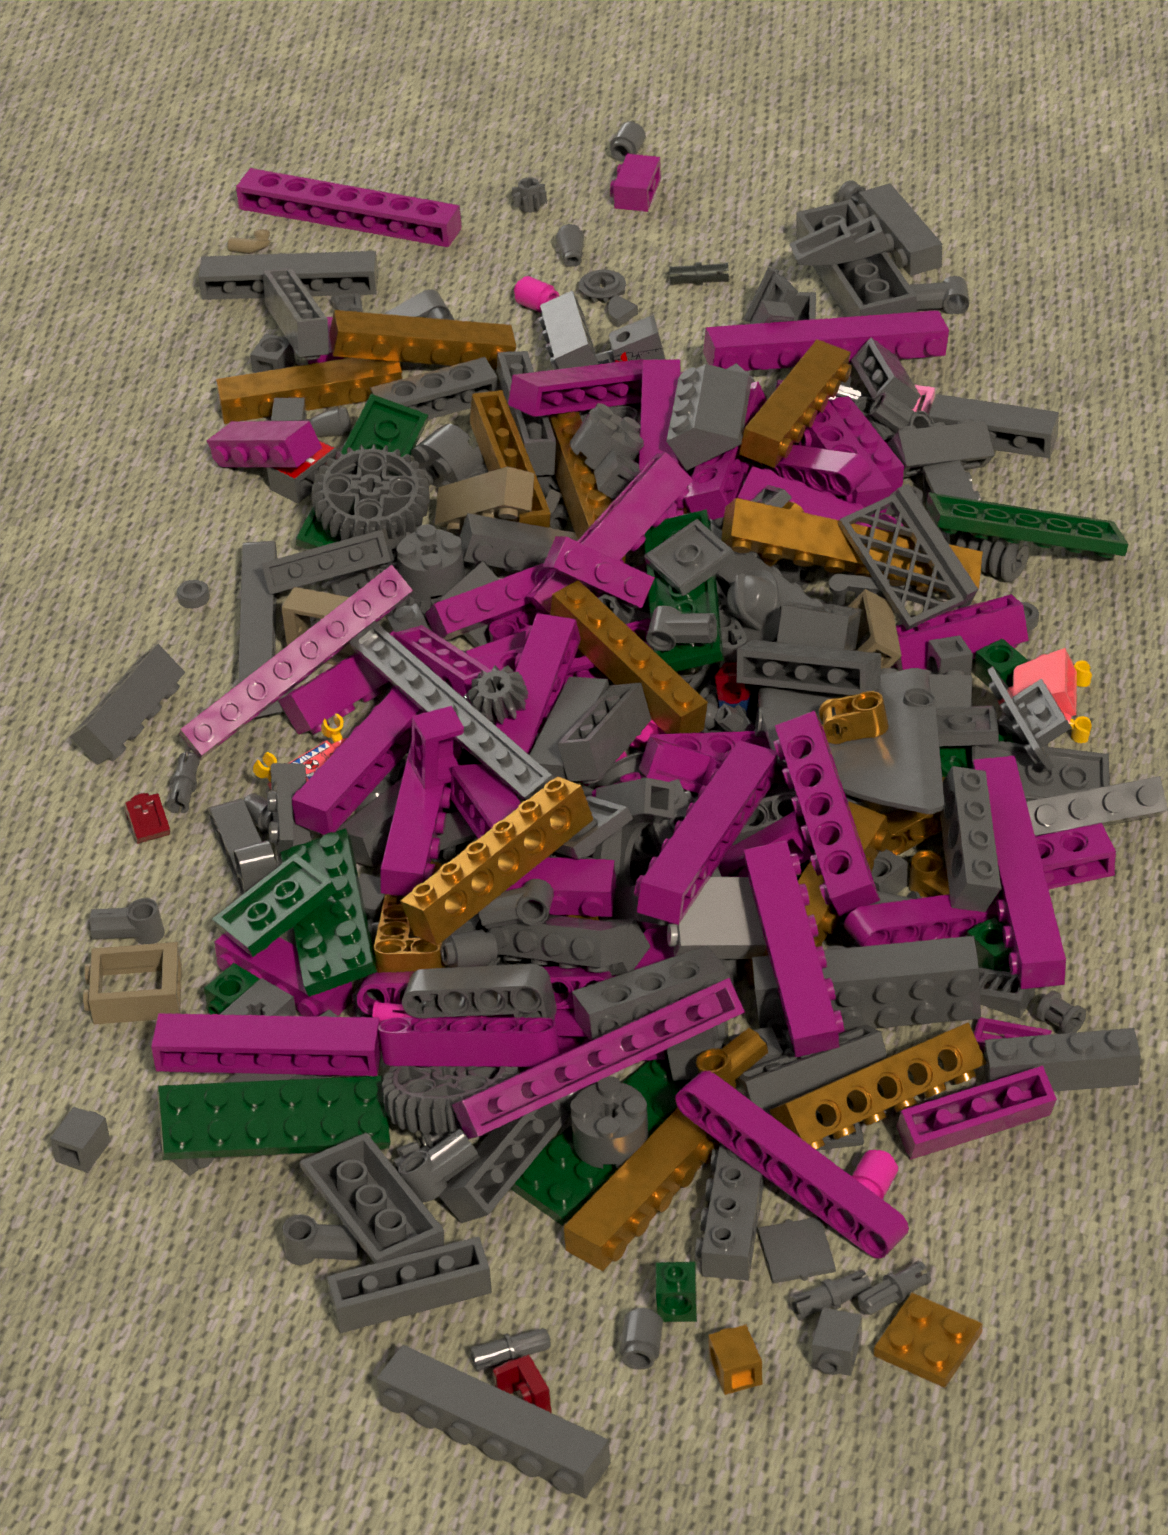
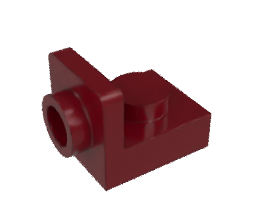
(147, 817)
(525, 1379)

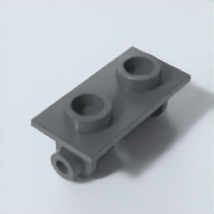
(349, 583)

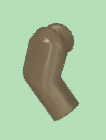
(250, 246)

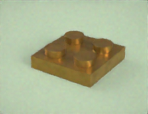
(928, 1340)

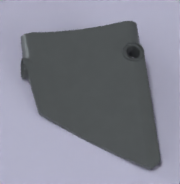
(891, 769)

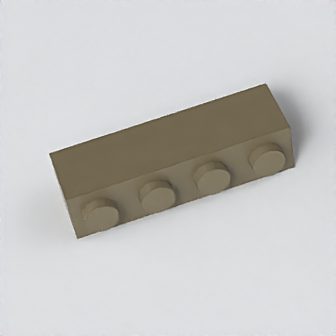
(492, 494)

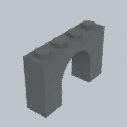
(648, 803)

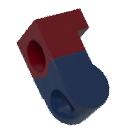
(735, 693)

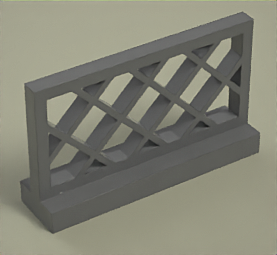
(933, 551)
(329, 561)

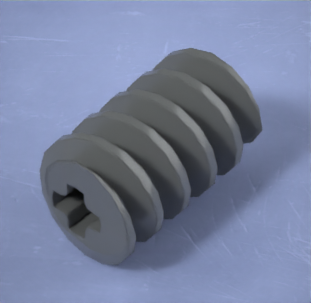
(997, 555)

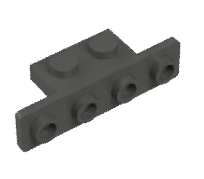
(1036, 715)
(283, 831)

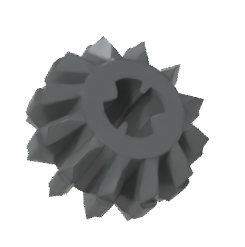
(499, 694)

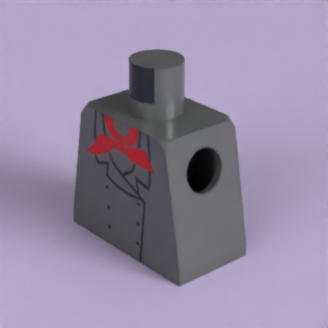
(634, 342)

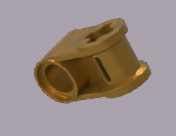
(856, 716)

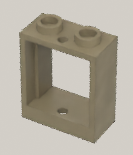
(307, 603)
(879, 619)
(138, 1004)

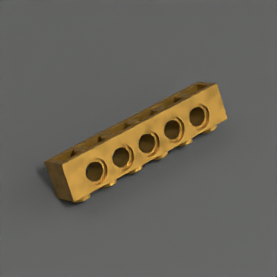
(497, 860)
(954, 1047)

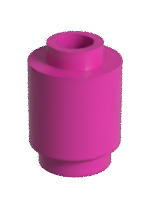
(533, 293)
(876, 1171)

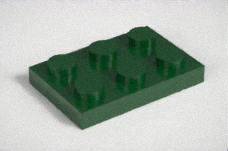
(274, 905)

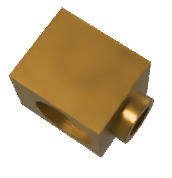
(735, 1359)

